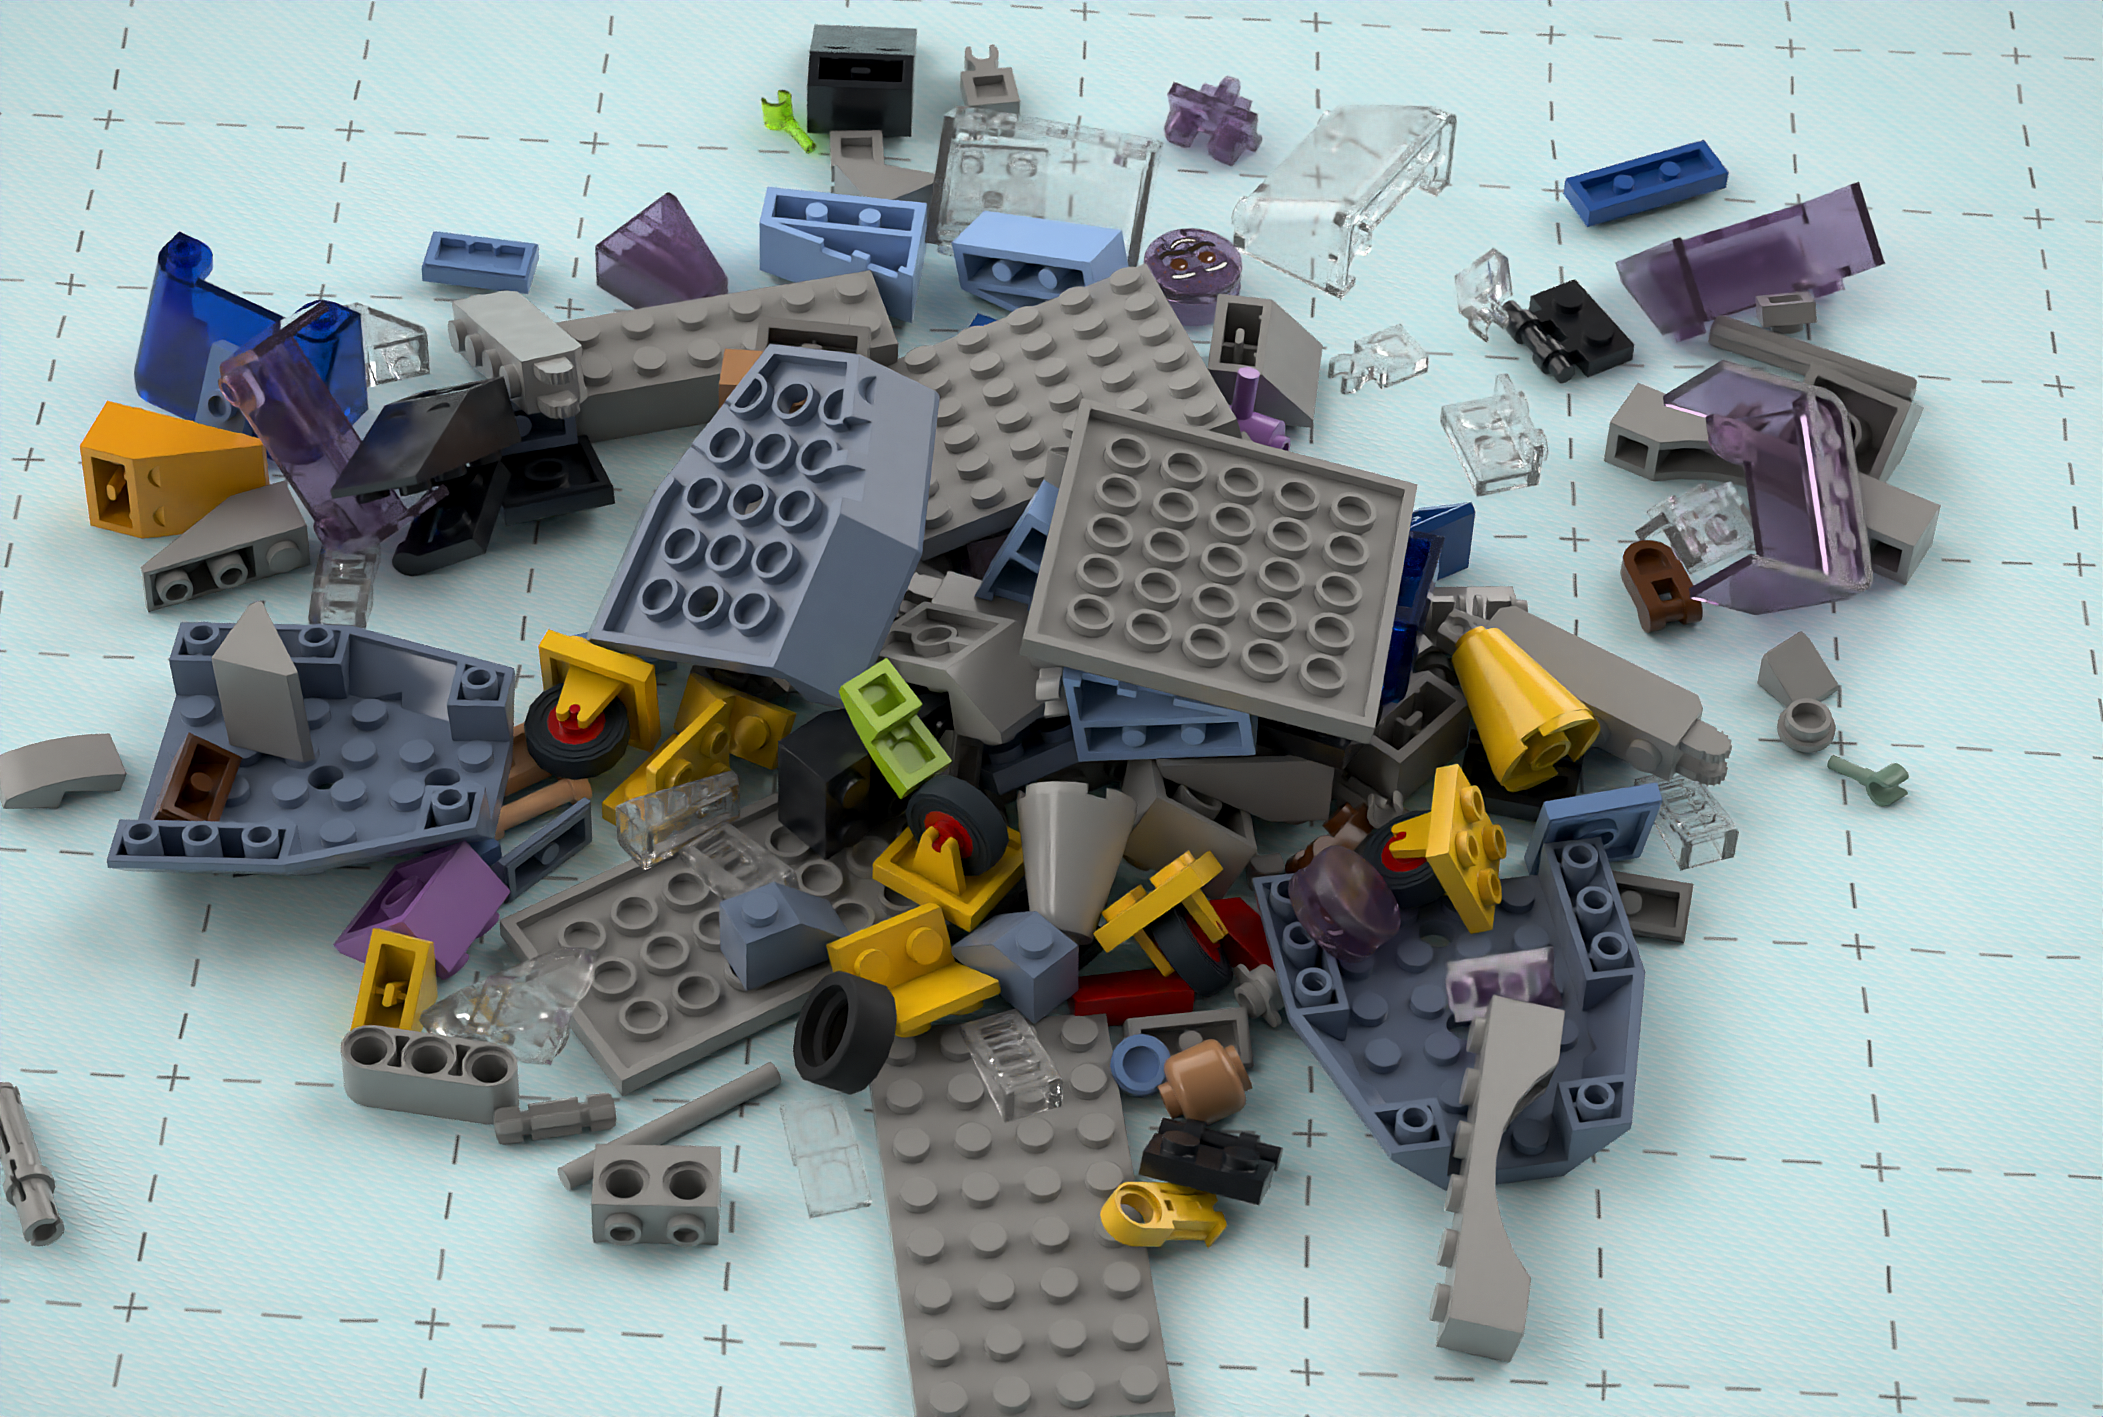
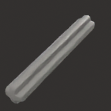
(1797, 356)

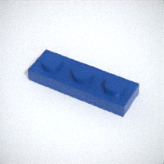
(1645, 183)

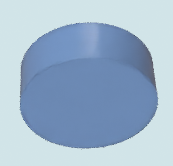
(1139, 1065)

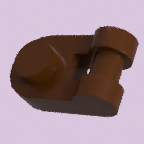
(1653, 570)
(1345, 828)

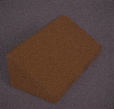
(197, 782)

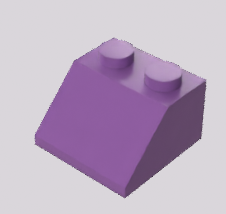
(432, 897)

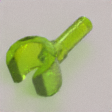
(781, 117)

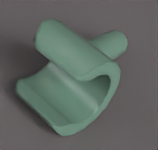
(1880, 786)

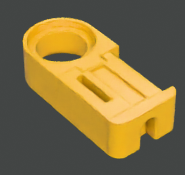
(1168, 1214)

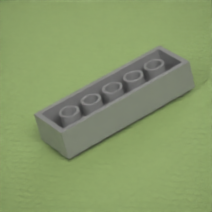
(665, 361)

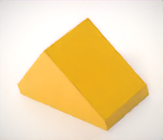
(396, 981)

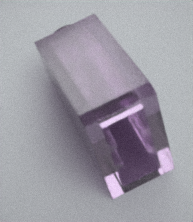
(658, 259)

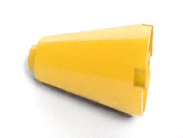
(1519, 709)

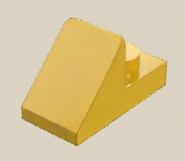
(753, 722)

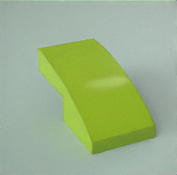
(887, 723)

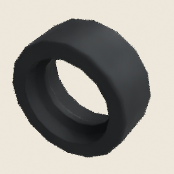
(844, 1032)

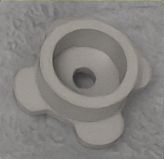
(1259, 993)

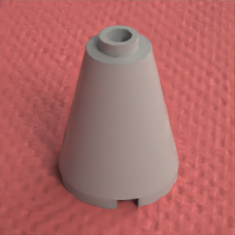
(1072, 852)

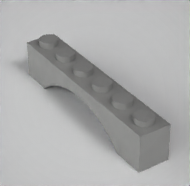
(1675, 445)
(1485, 1284)

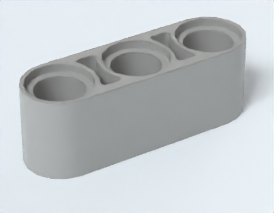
(428, 1073)

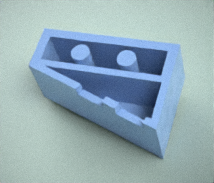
(840, 234)
(1032, 259)
(1138, 722)

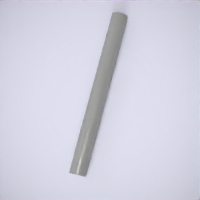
(680, 1119)

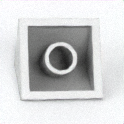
(261, 689)

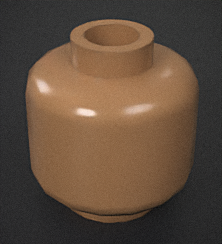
(1205, 1083)

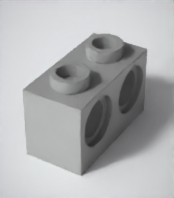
(656, 1194)

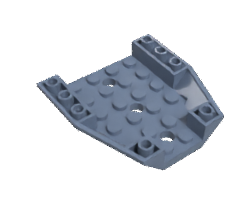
(824, 556)
(395, 724)
(1388, 1018)

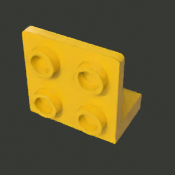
(682, 758)
(916, 965)

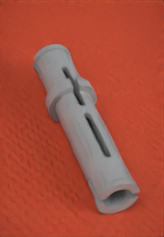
(26, 1182)

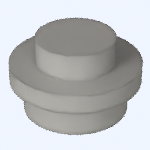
(1806, 725)

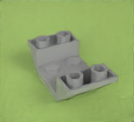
(972, 660)

